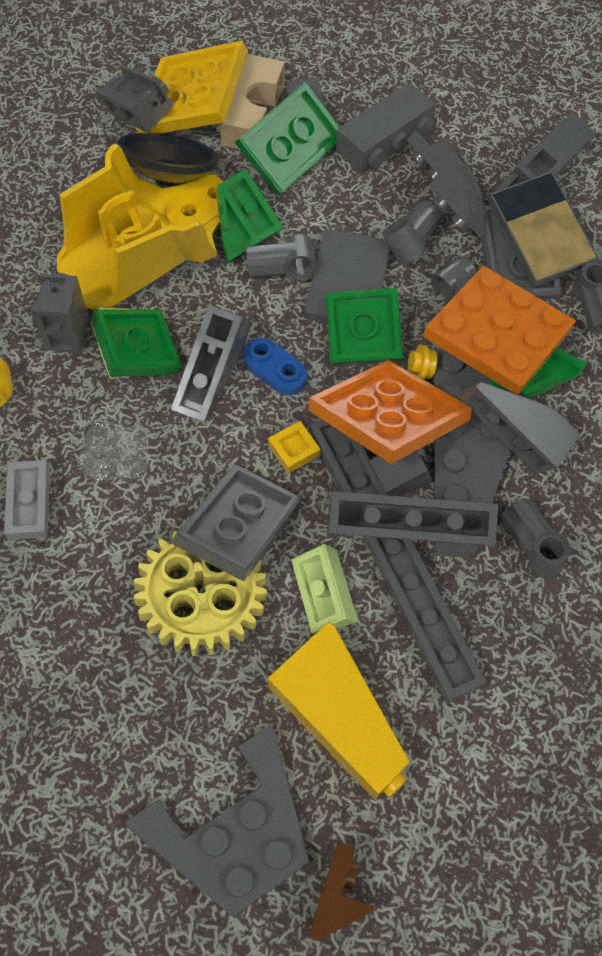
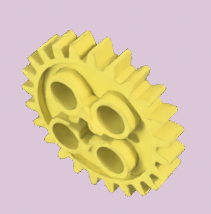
(206, 623)

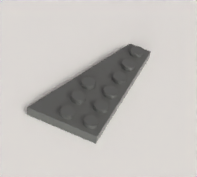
(467, 458)

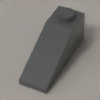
(211, 362)
(526, 427)

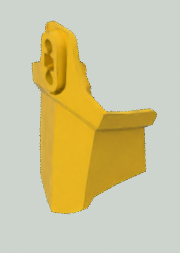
(132, 231)

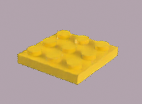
(200, 86)

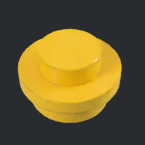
(423, 362)

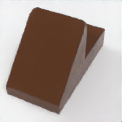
(333, 908)

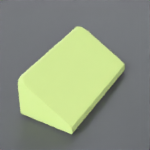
(323, 588)

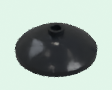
(168, 157)

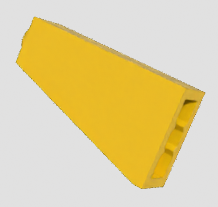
(339, 710)

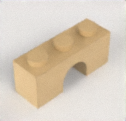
(258, 84)

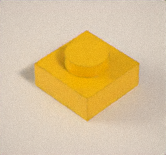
(294, 447)

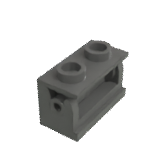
(136, 98)
(61, 313)

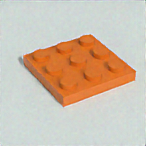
(499, 329)
(389, 410)

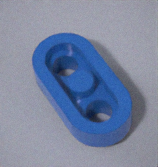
(273, 365)

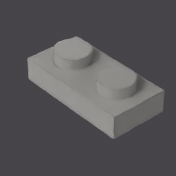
(27, 500)

